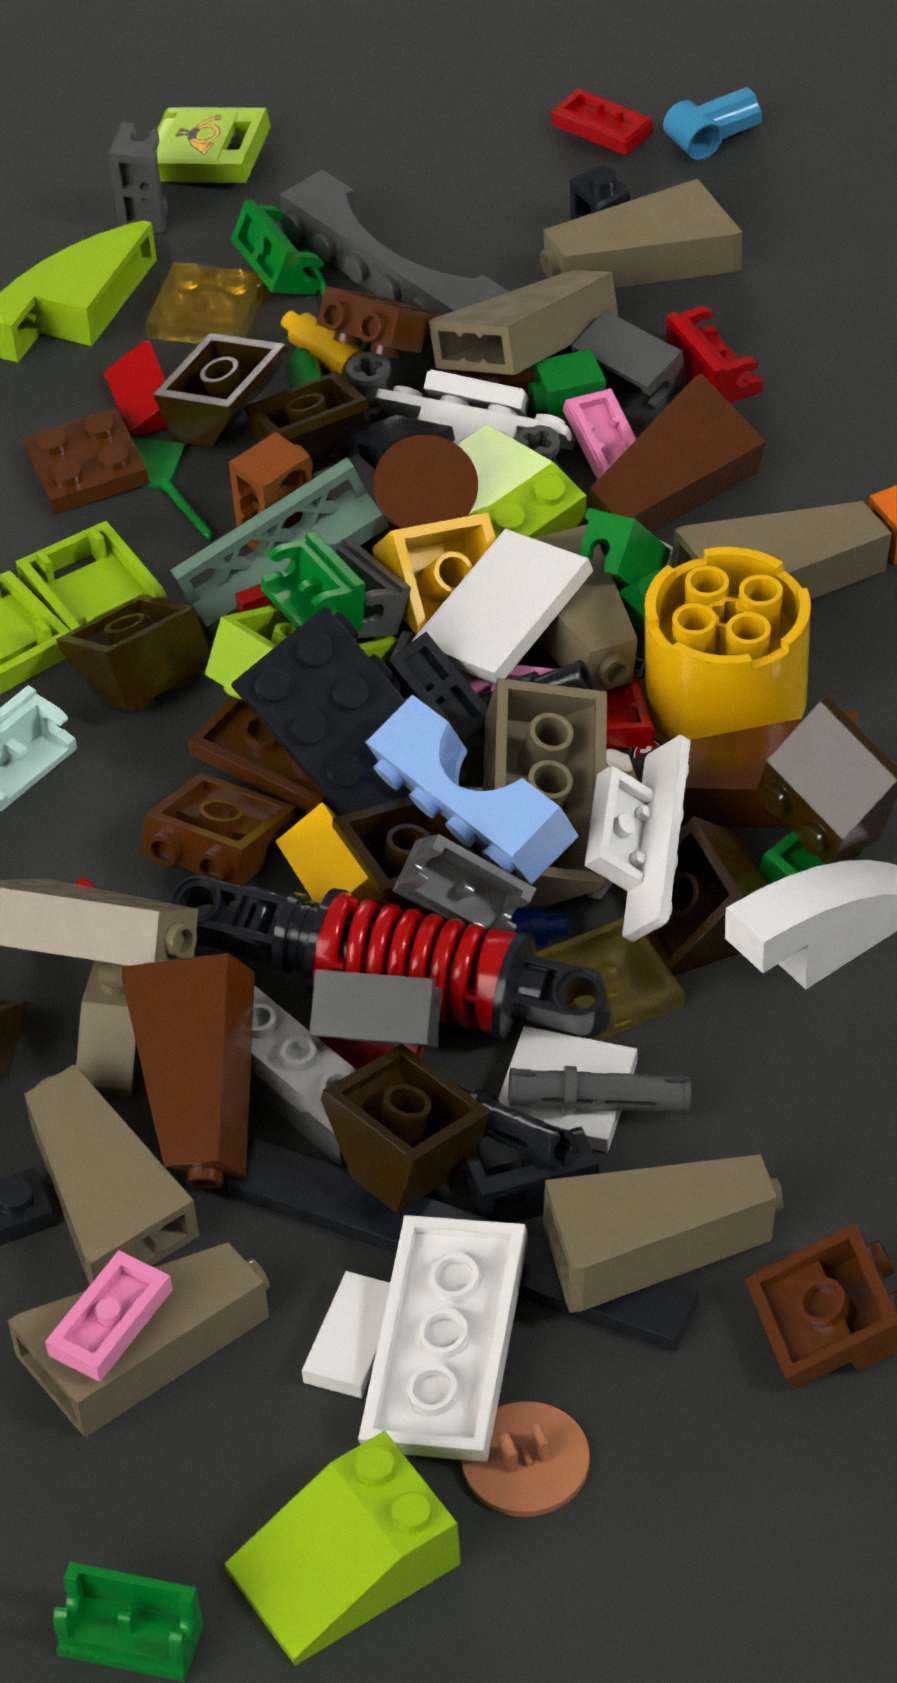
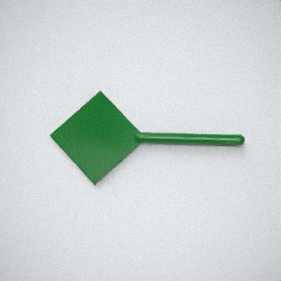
(161, 463)

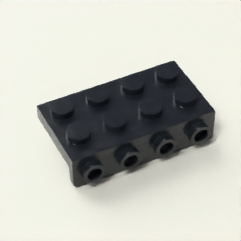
(323, 705)

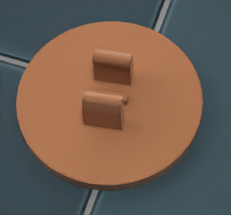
(533, 1461)

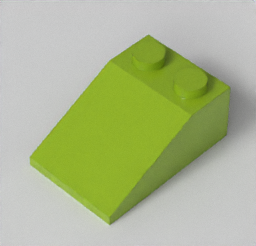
(521, 487)
(253, 633)
(346, 1549)

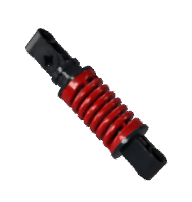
(470, 965)

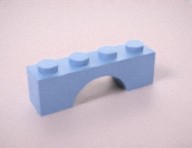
(513, 823)

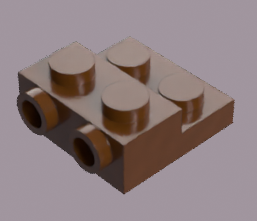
(375, 319)
(215, 829)
(828, 1306)

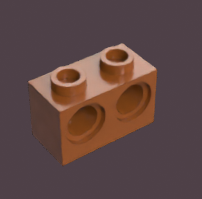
(266, 476)

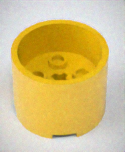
(725, 644)

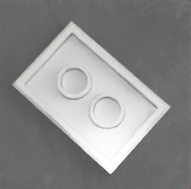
(505, 604)

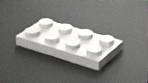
(445, 1336)

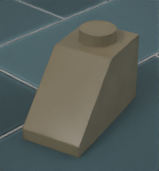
(106, 1035)

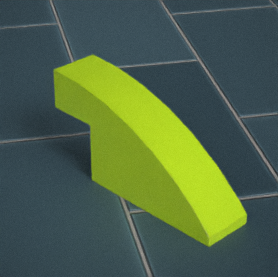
(75, 289)

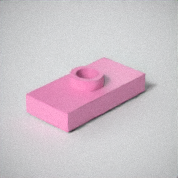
(599, 428)

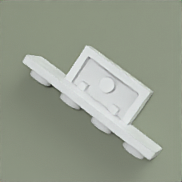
(464, 418)
(638, 834)

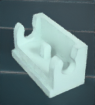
(30, 743)

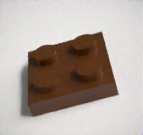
(85, 460)

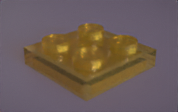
(203, 302)

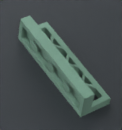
(346, 517)

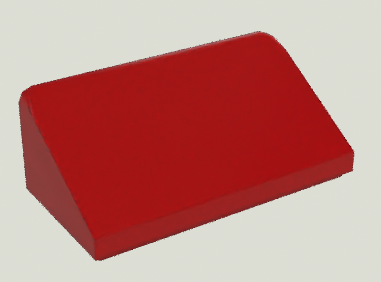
(132, 384)

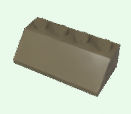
(558, 746)

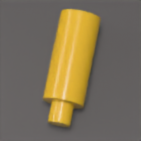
(319, 342)

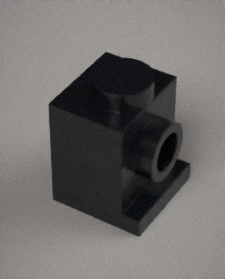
(596, 191)

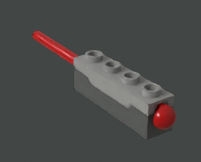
(291, 1070)

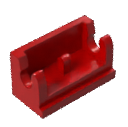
(709, 355)

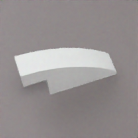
(816, 918)

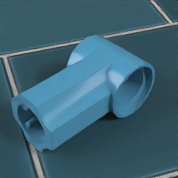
(703, 127)

